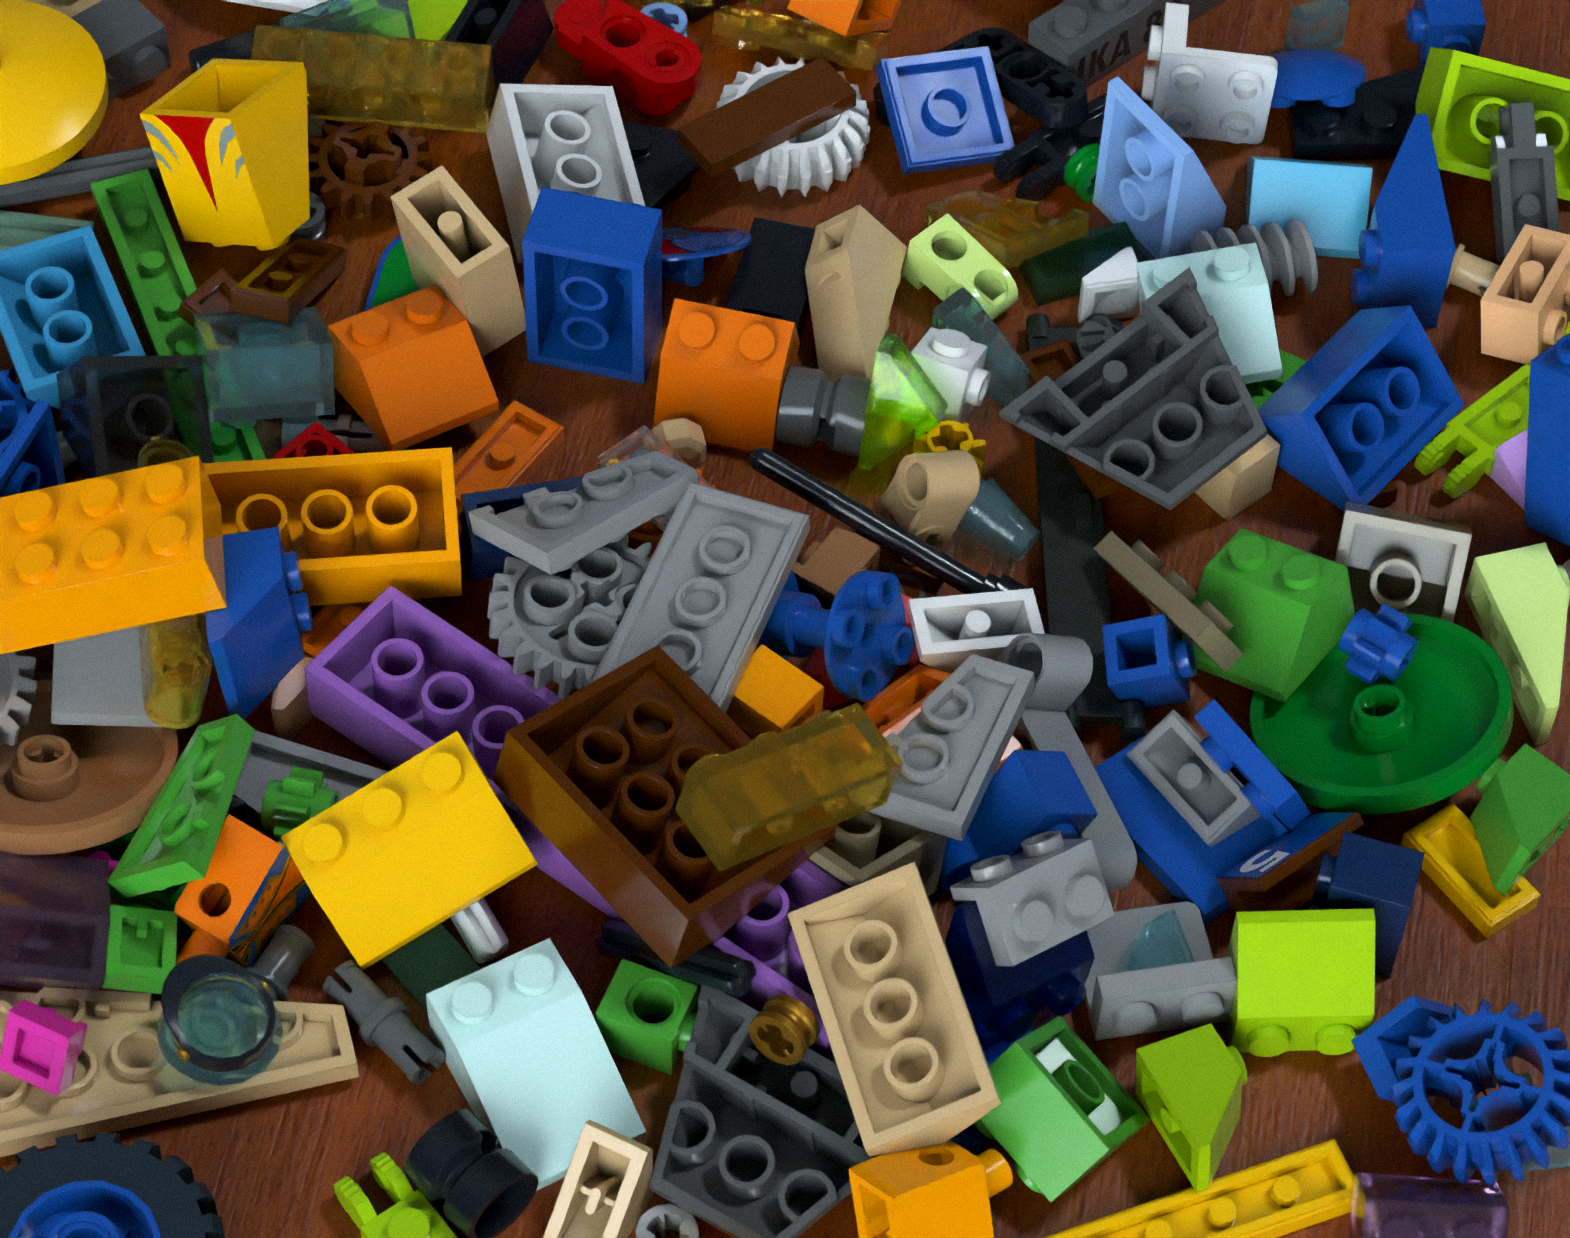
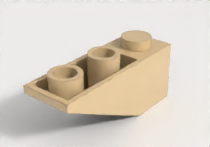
(851, 290)

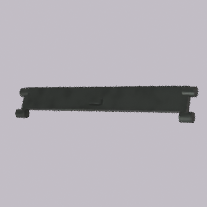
(1072, 570)

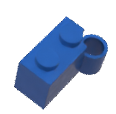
(1024, 798)

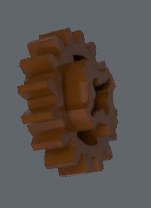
(365, 166)

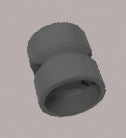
(823, 410)

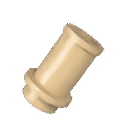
(1471, 272)

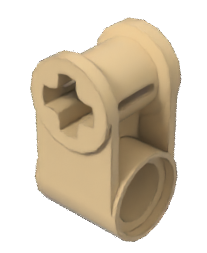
(931, 495)

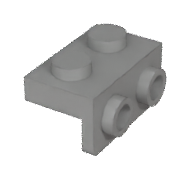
(1037, 895)

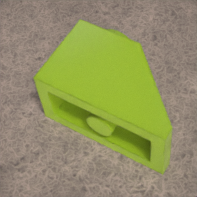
(1193, 1097)

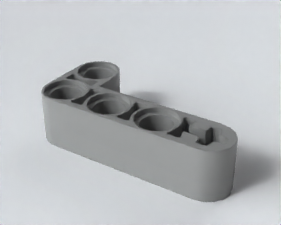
(1061, 673)

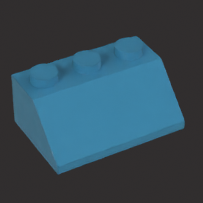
(60, 307)

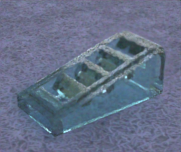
(1008, 371)

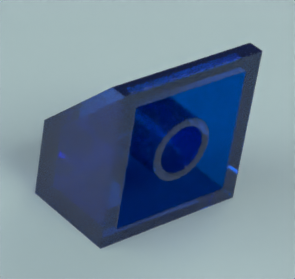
(1014, 998)

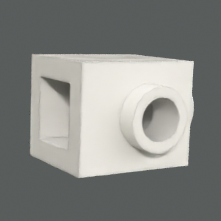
(955, 369)

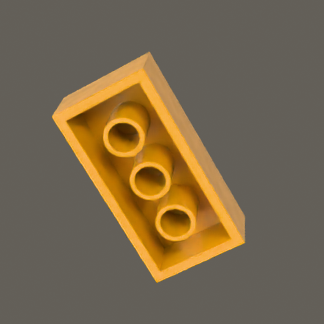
(353, 519)
(109, 554)

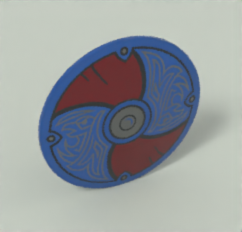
(693, 246)

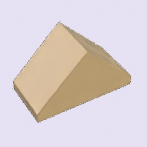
(603, 1186)

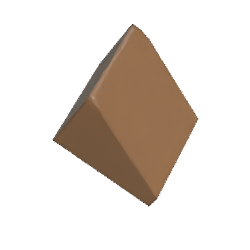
(291, 703)

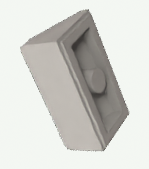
(1191, 780)

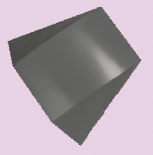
(1150, 402)
(752, 1138)

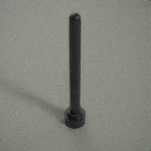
(876, 526)

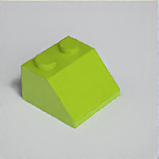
(1301, 980)

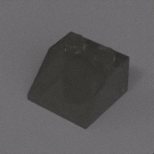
(128, 401)

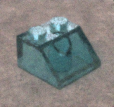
(265, 368)

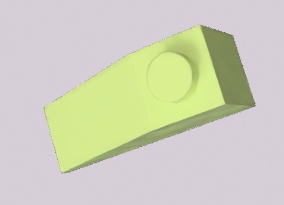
(1523, 616)

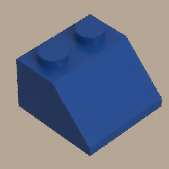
(262, 626)

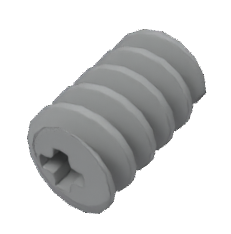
(1283, 251)

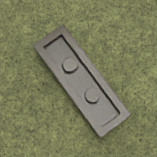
(1172, 597)

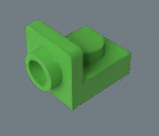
(140, 948)

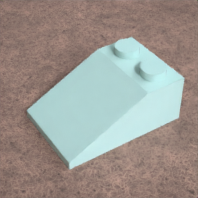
(531, 1058)

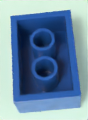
(593, 284)

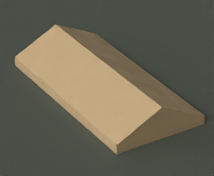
(894, 1013)

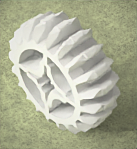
(810, 157)

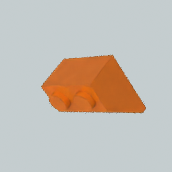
(411, 368)
(725, 373)

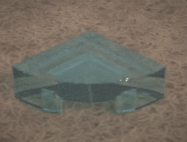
(1159, 944)

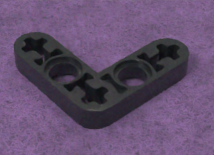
(1033, 95)

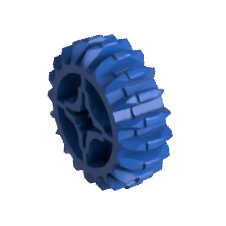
(1467, 1060)

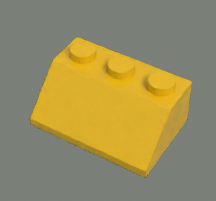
(409, 850)

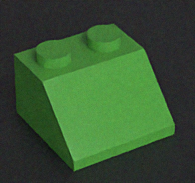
(1283, 611)
(1058, 1109)

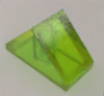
(899, 404)

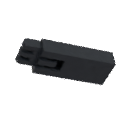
(773, 272)

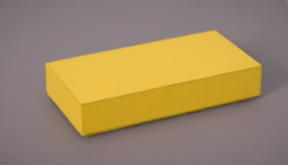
(1459, 870)

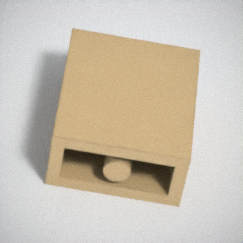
(462, 254)

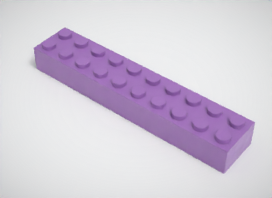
(412, 679)

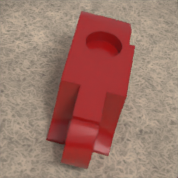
(631, 52)

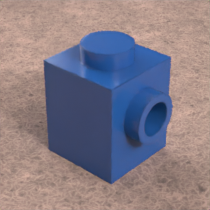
(1445, 25)
(1148, 661)

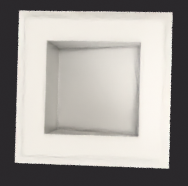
(1111, 288)

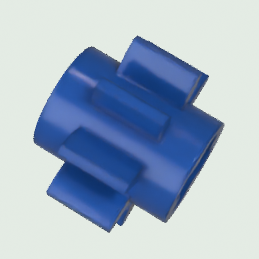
(1378, 644)

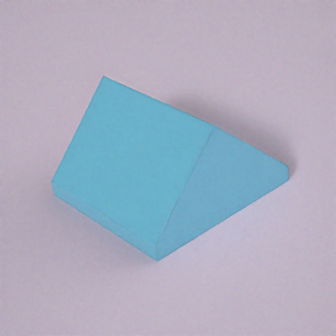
(1321, 194)

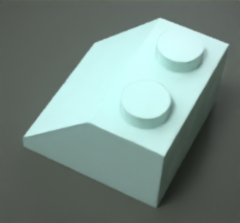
(1235, 294)

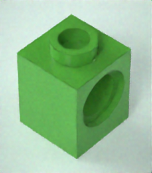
(640, 993)

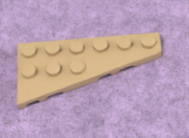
(128, 1081)

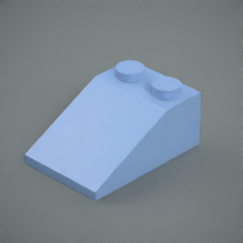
(1152, 178)

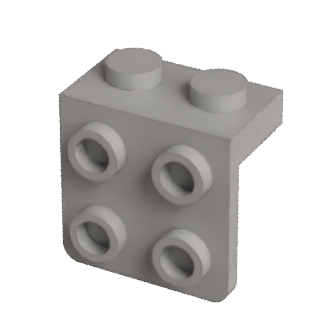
(1155, 997)

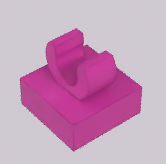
(41, 1047)

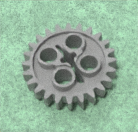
(566, 618)

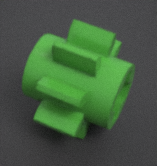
(295, 801)

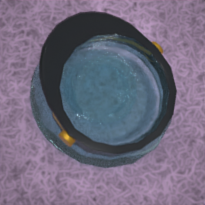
(217, 1021)

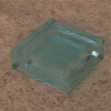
(1317, 25)

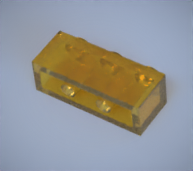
(787, 785)

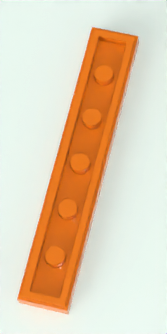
(499, 459)

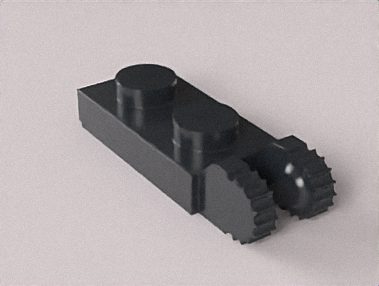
(1052, 151)

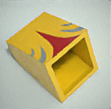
(235, 151)

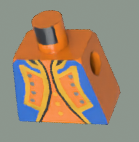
(242, 898)

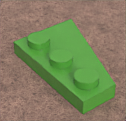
(188, 813)

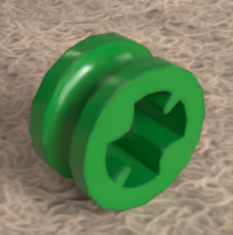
(1081, 171)

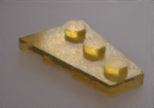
(798, 38)

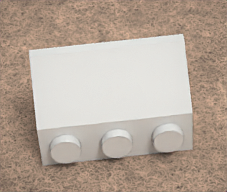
(560, 142)

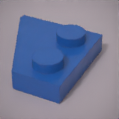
(1265, 785)

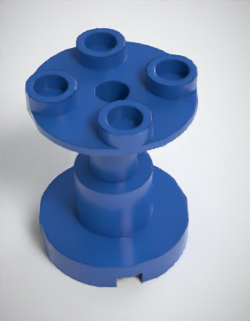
(860, 634)

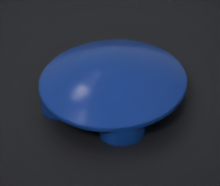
(1316, 75)

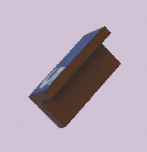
(1287, 869)

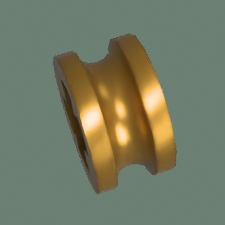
(784, 1029)

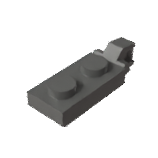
(1521, 177)

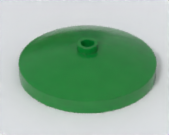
(1391, 741)

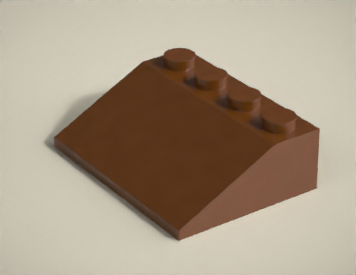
(605, 789)

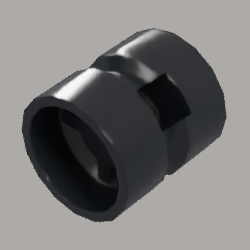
(479, 1182)

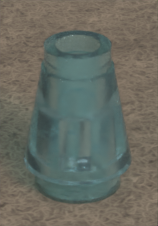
(999, 522)

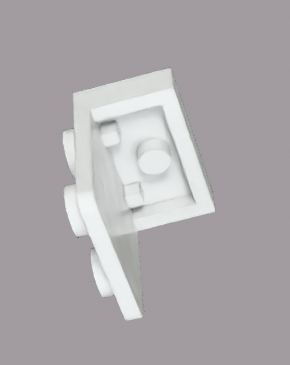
(1206, 89)

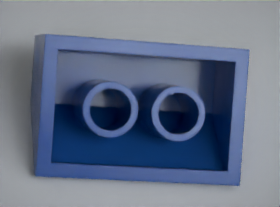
(1361, 406)

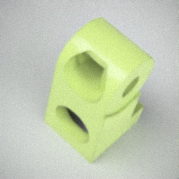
(958, 263)

